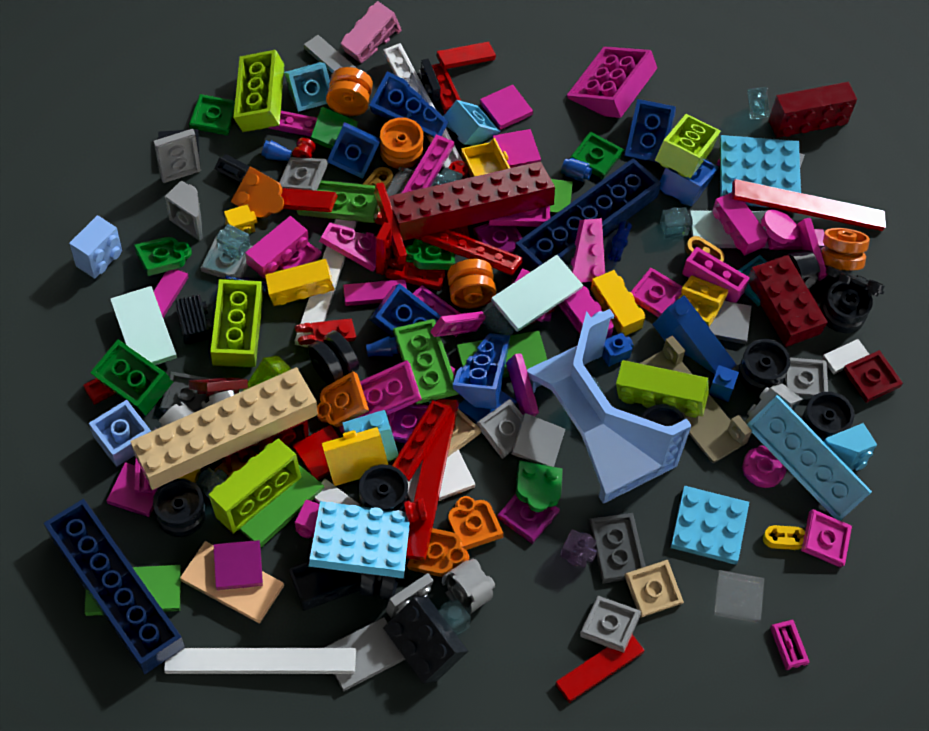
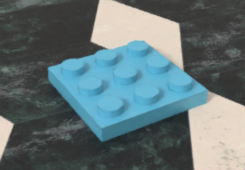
(710, 525)

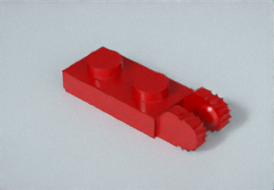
(429, 278)
(320, 329)

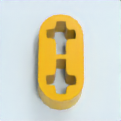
(784, 538)

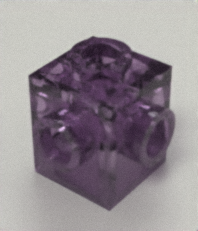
(579, 549)

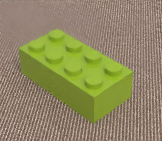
(259, 91)
(687, 146)
(237, 323)
(662, 386)
(255, 485)

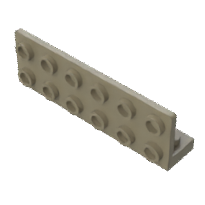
(714, 431)

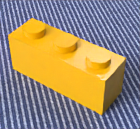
(299, 282)
(612, 294)

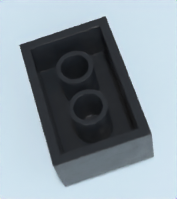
(425, 639)

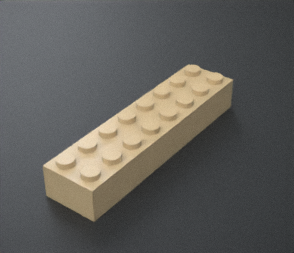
(224, 428)

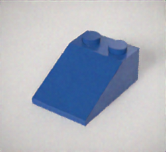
(649, 128)
(687, 189)
(401, 309)

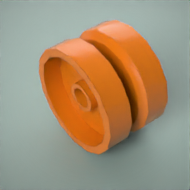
(349, 91)
(401, 143)
(845, 248)
(471, 283)

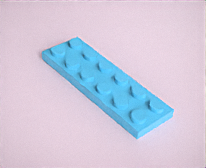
(808, 458)

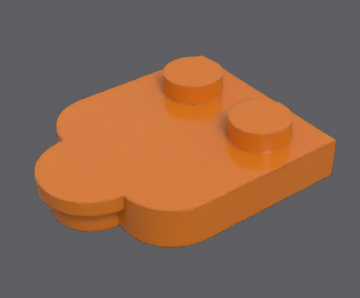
(260, 194)
(342, 401)
(474, 522)
(443, 554)

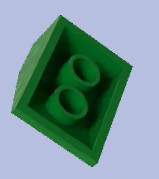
(132, 377)

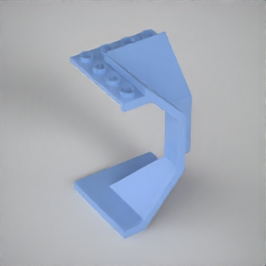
(620, 445)

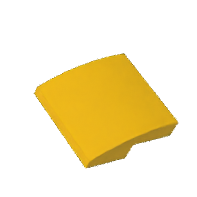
(704, 297)

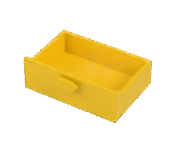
(484, 158)
(354, 454)

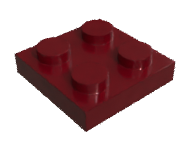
(872, 376)
(218, 385)

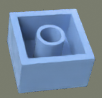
(96, 247)
(116, 430)

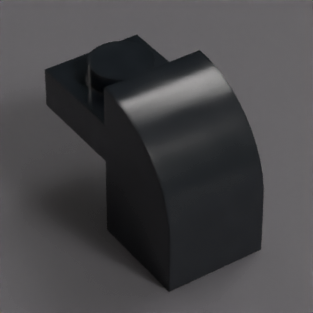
(807, 267)

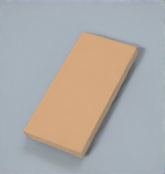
(248, 601)

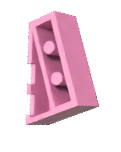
(370, 32)

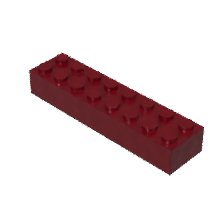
(472, 200)

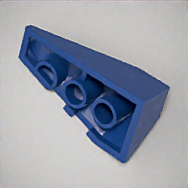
(399, 100)
(693, 335)
(483, 373)

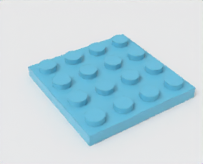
(759, 162)
(360, 540)

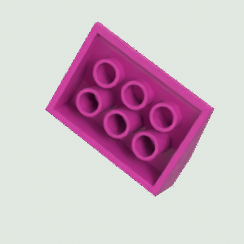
(613, 80)

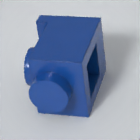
(617, 349)

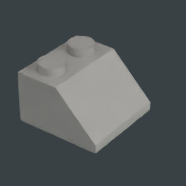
(184, 209)

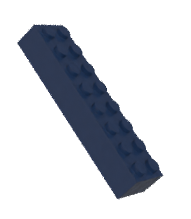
(612, 199)
(114, 586)

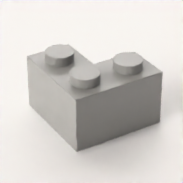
(768, 394)

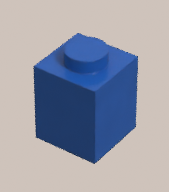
(723, 383)

